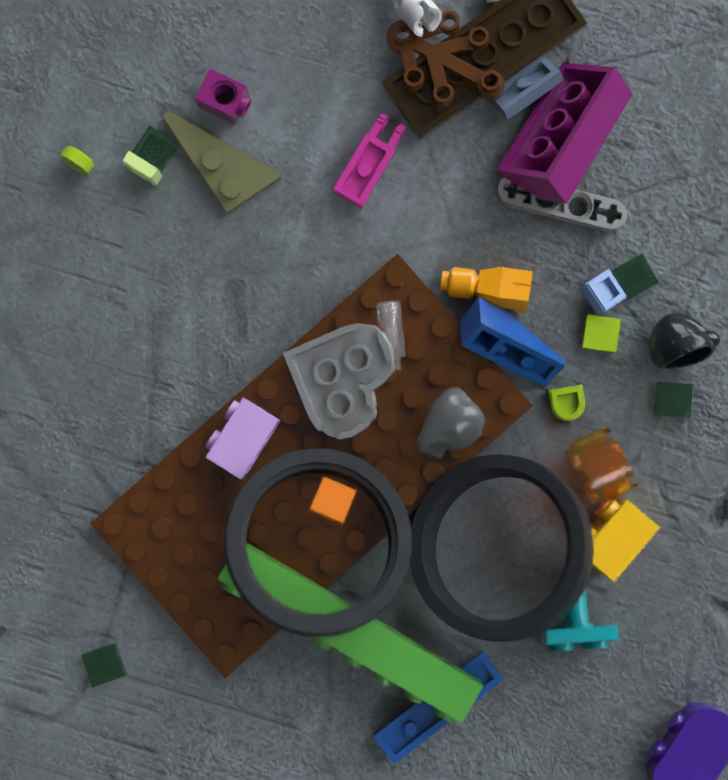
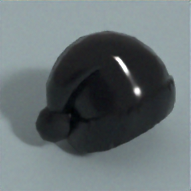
(680, 342)

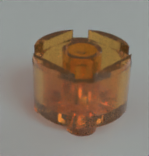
(602, 465)

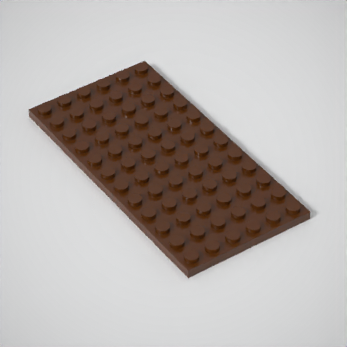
(176, 515)

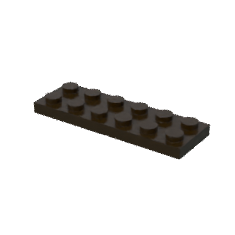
(517, 37)

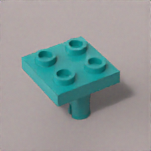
(578, 629)

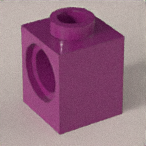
(216, 84)

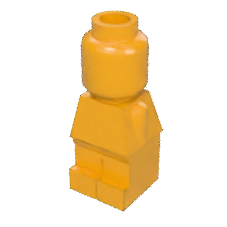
(499, 285)

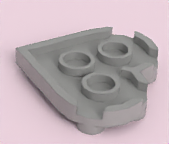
(340, 375)

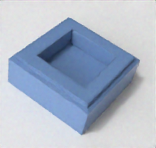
(603, 292)

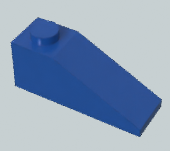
(507, 342)

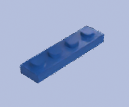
(420, 722)

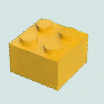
(619, 536)

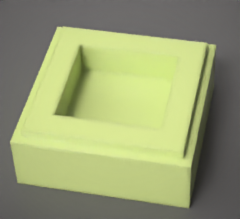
(142, 168)

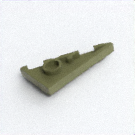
(228, 171)

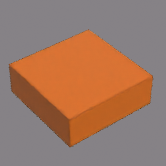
(332, 501)

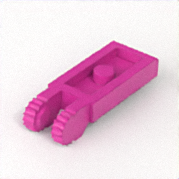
(368, 164)

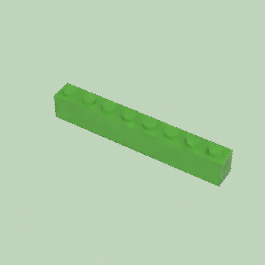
(374, 645)

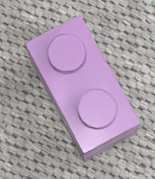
(241, 438)

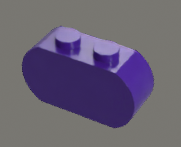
(692, 746)

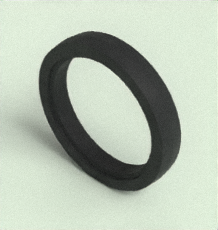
(367, 479)
(426, 528)

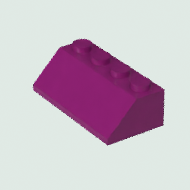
(566, 131)

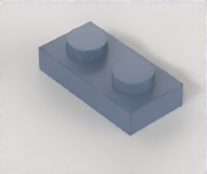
(527, 86)

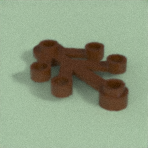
(441, 56)

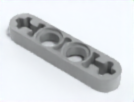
(561, 211)

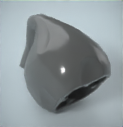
(450, 424)

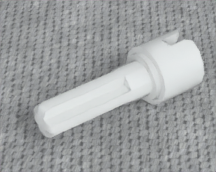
(419, 13)

